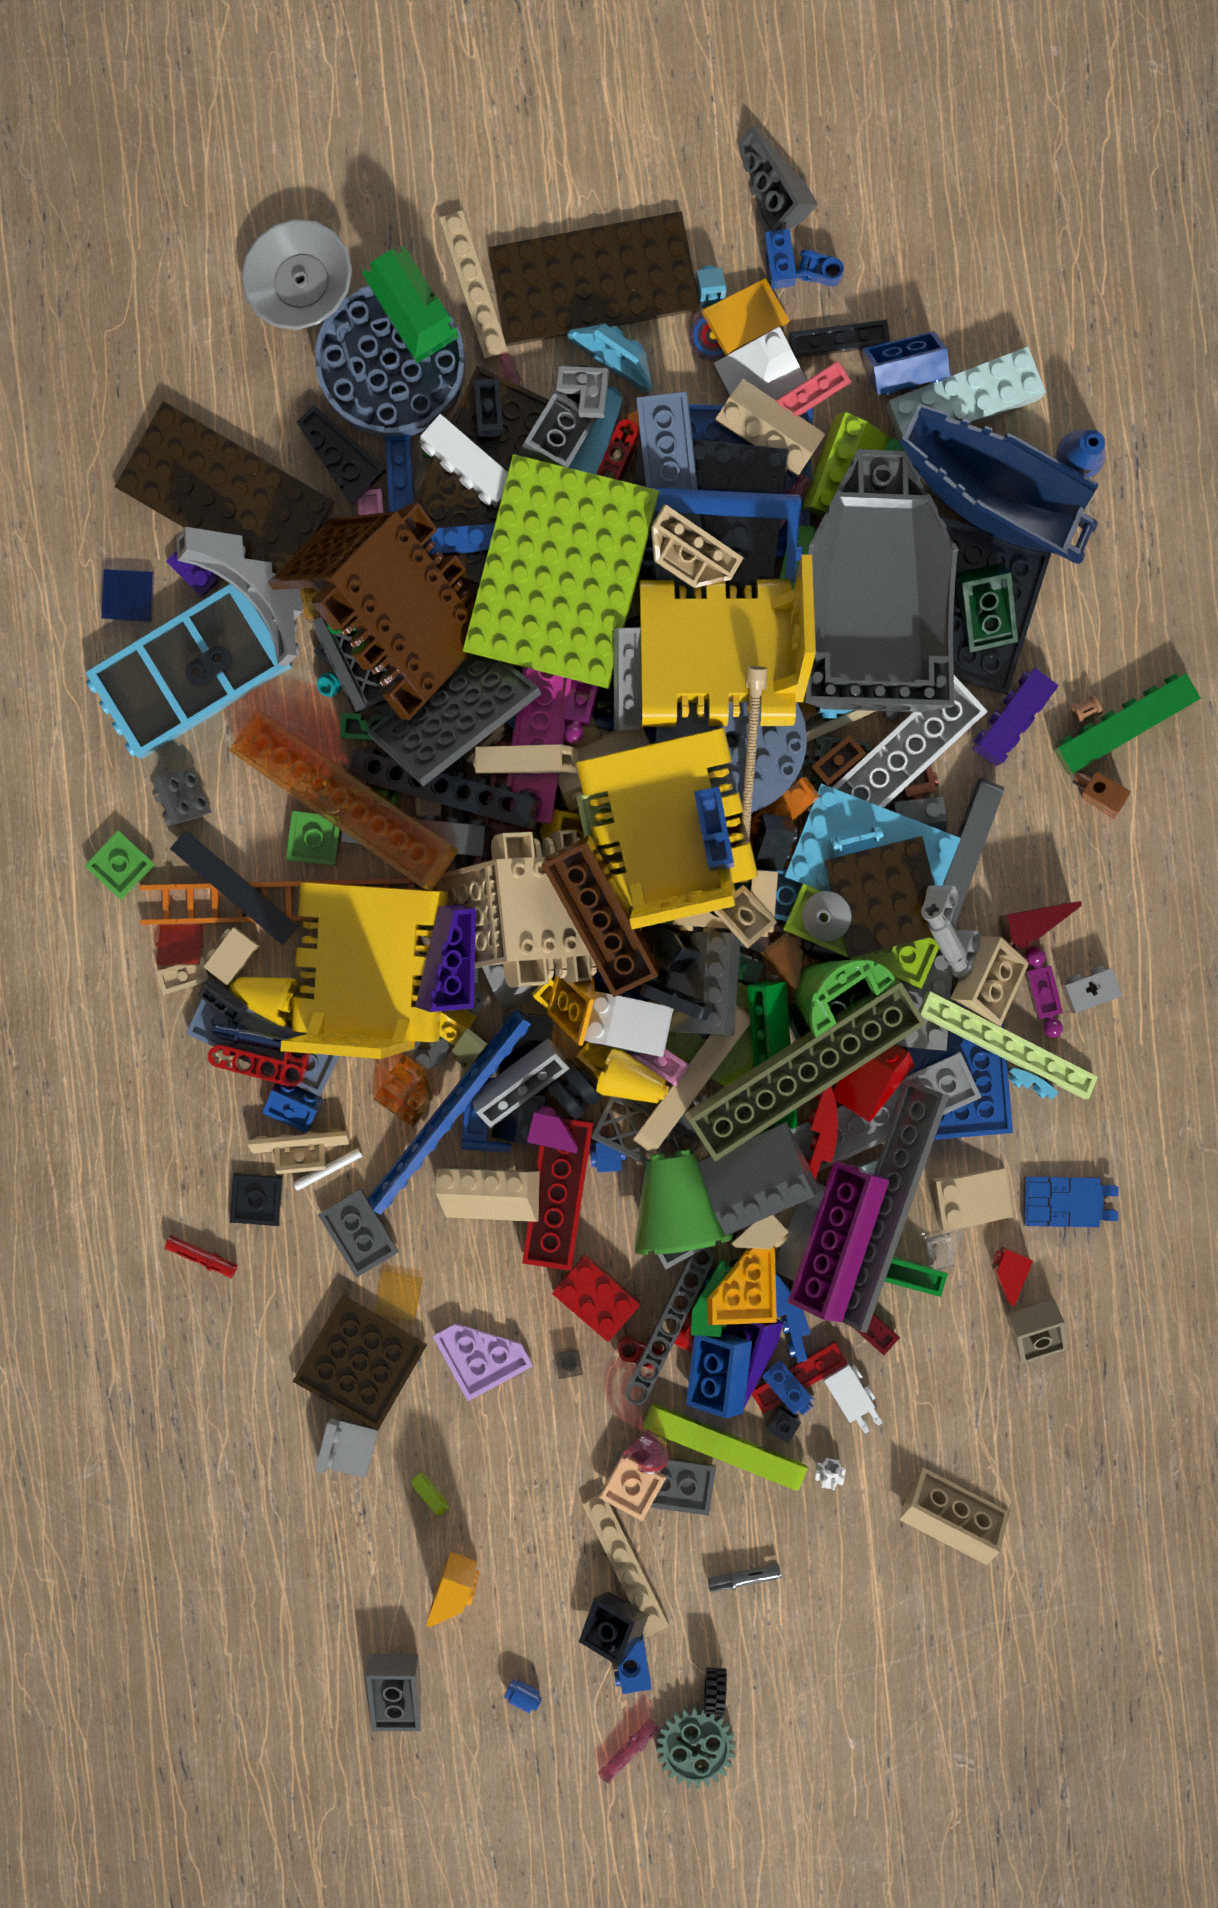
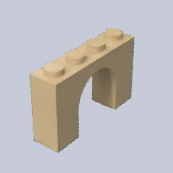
(763, 889)

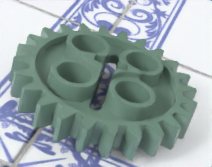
(684, 1765)

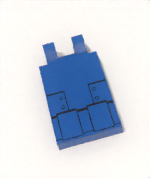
(1067, 1201)

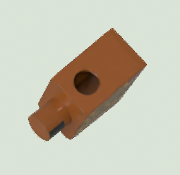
(1108, 801)

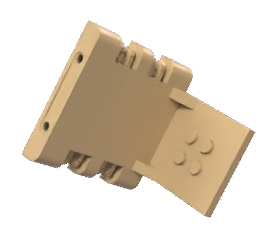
(520, 912)

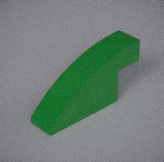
(916, 1276)

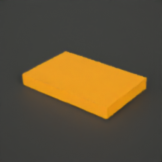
(745, 316)

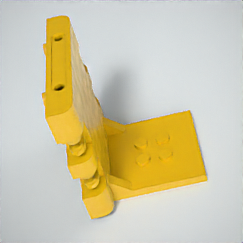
(703, 648)
(661, 828)
(364, 970)

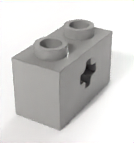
(1105, 990)

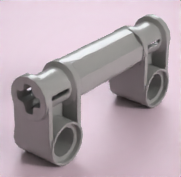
(957, 946)

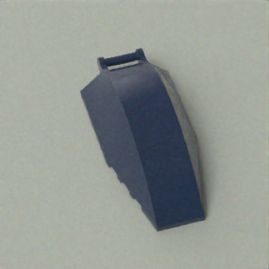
(1001, 483)

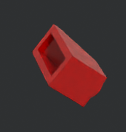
(1011, 1272)

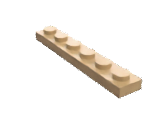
(473, 285)
(625, 1563)

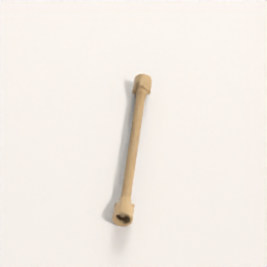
(756, 682)

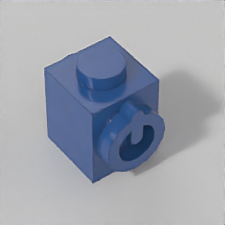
(606, 1158)

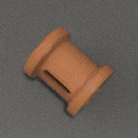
(1086, 709)

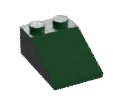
(987, 606)

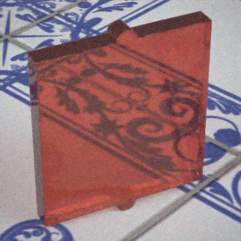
(179, 945)

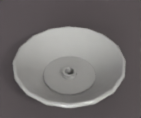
(283, 257)

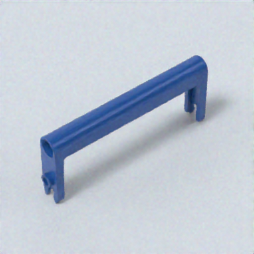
(741, 505)

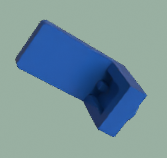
(789, 1389)

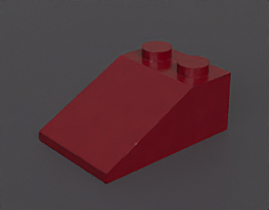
(1030, 925)

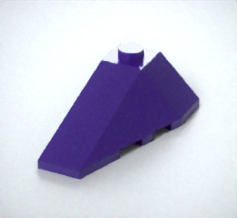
(764, 1341)

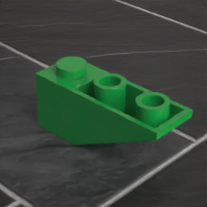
(699, 1309)

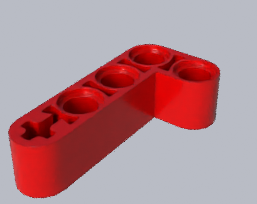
(620, 468)
(257, 1062)

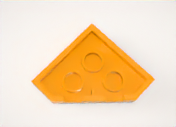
(746, 1291)

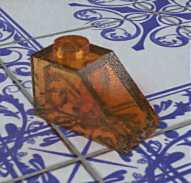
(786, 959)

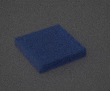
(127, 595)

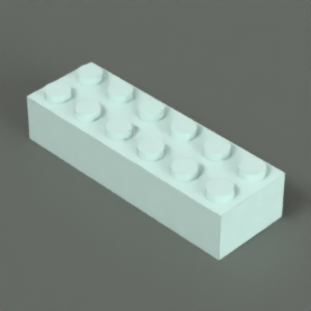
(975, 393)

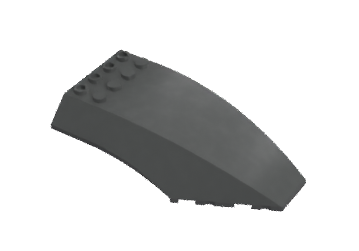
(882, 593)

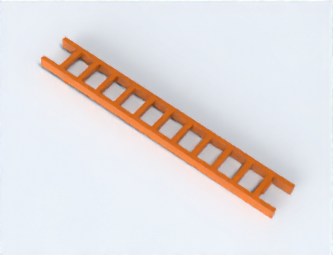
(240, 914)

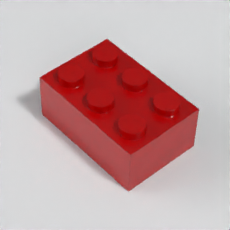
(596, 1297)

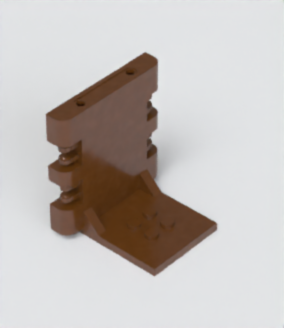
(401, 601)

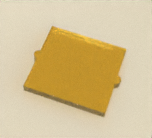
(399, 1295)

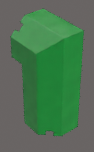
(410, 304)

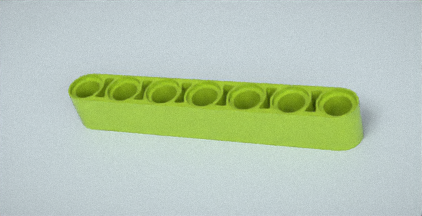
(725, 1447)

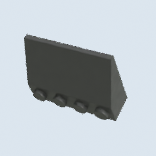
(712, 980)
(758, 1179)

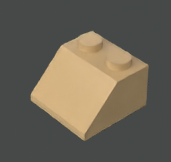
(761, 1234)

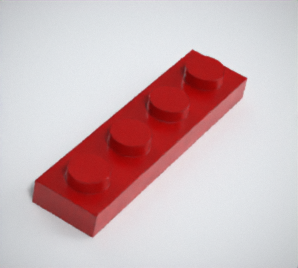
(807, 1373)

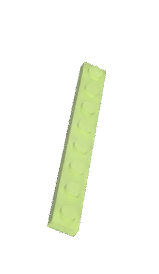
(1007, 1045)

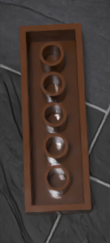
(601, 916)

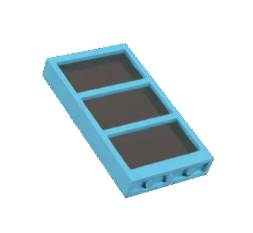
(147, 680)

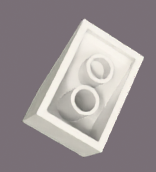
(629, 1024)

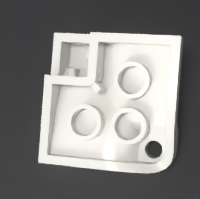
(763, 363)

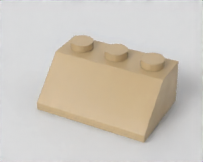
(992, 981)

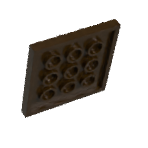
(884, 894)
(360, 1362)

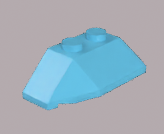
(615, 353)

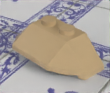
(691, 551)

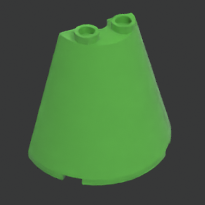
(826, 980)
(675, 1207)

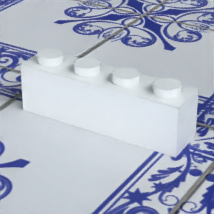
(465, 459)

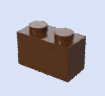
(838, 761)

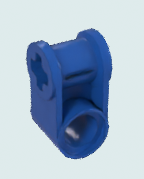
(817, 268)

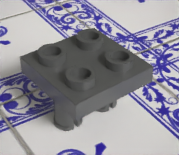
(180, 796)

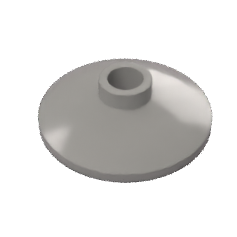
(838, 916)

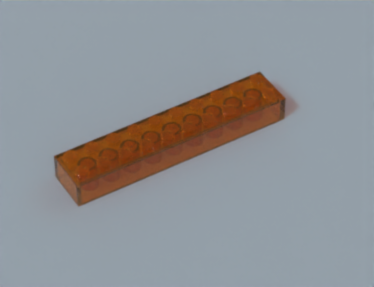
(344, 800)

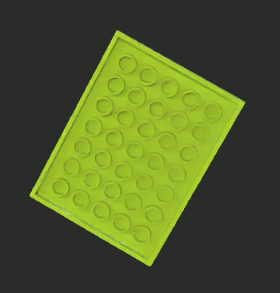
(560, 570)

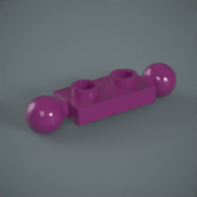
(579, 710)
(1044, 992)

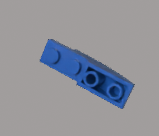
(794, 1320)

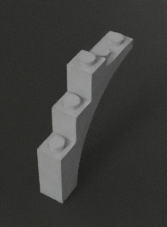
(226, 557)

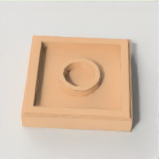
(631, 1489)

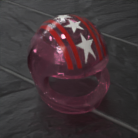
(650, 1451)

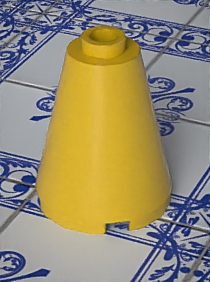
(267, 996)
(630, 1079)

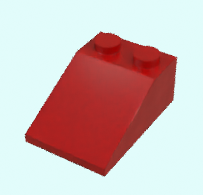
(874, 1082)

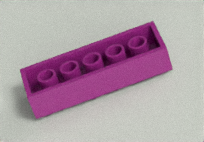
(838, 1241)

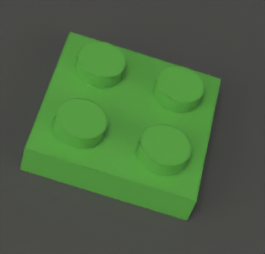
(312, 839)
(120, 865)

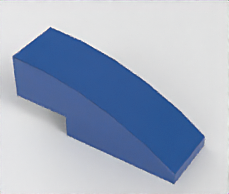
(714, 829)

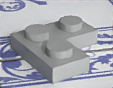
(590, 384)

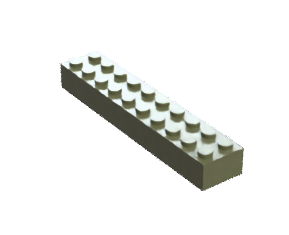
(803, 1070)

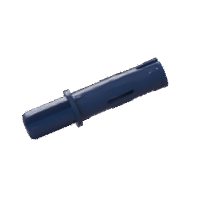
(248, 1037)

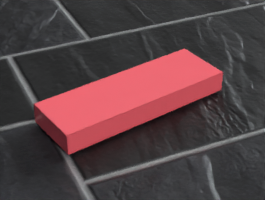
(815, 389)

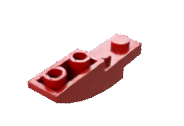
(824, 1121)

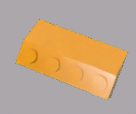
(454, 1589)

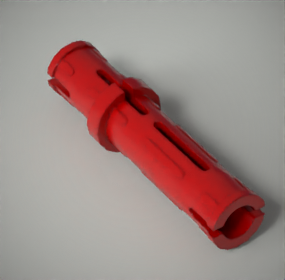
(210, 1260)

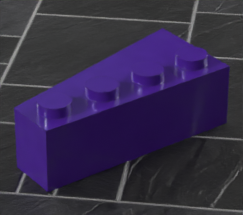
(1014, 717)
(450, 961)

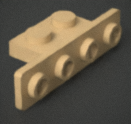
(299, 1152)

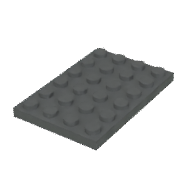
(456, 717)

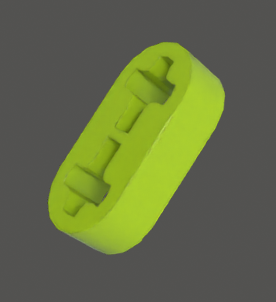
(430, 1494)

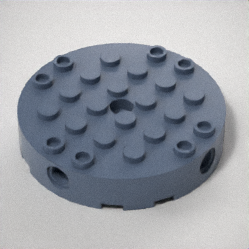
(380, 396)
(778, 752)

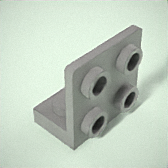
(346, 1448)

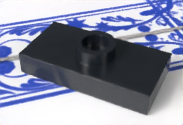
(223, 1000)

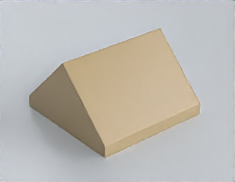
(747, 918)

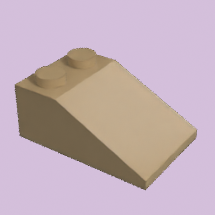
(972, 1198)

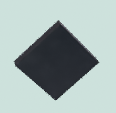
(256, 1199)

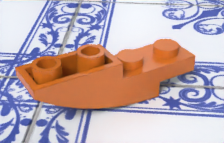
(791, 804)

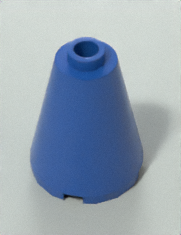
(1083, 451)

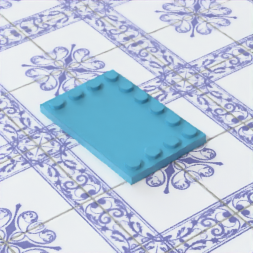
(842, 811)

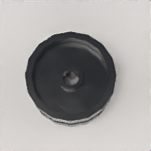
(575, 1085)

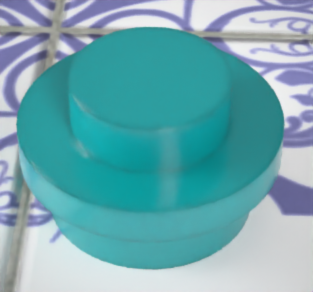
(328, 684)

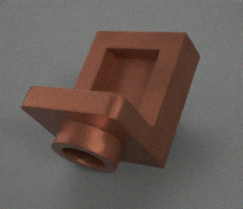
(918, 791)

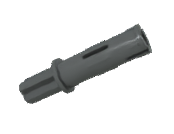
(744, 1578)

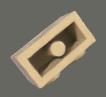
(231, 955)

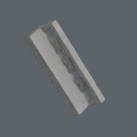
(627, 678)

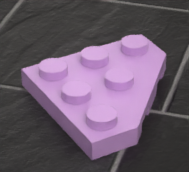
(480, 1358)

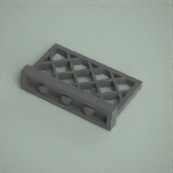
(343, 670)
(645, 1109)

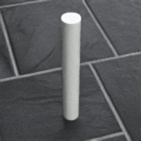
(330, 1167)

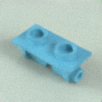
(856, 839)

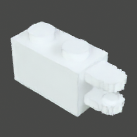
(851, 1395)

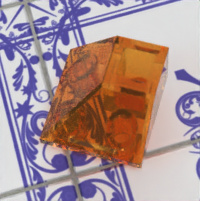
(405, 1091)

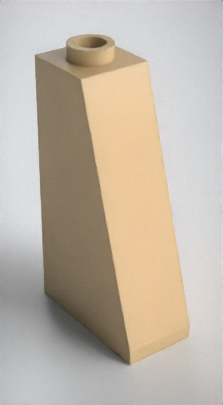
(526, 759)

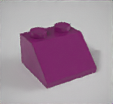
(551, 1131)

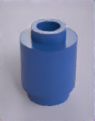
(523, 1696)

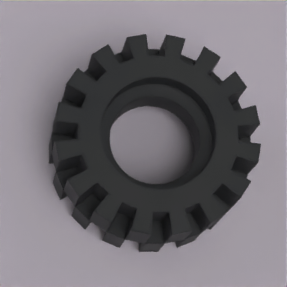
(715, 1691)

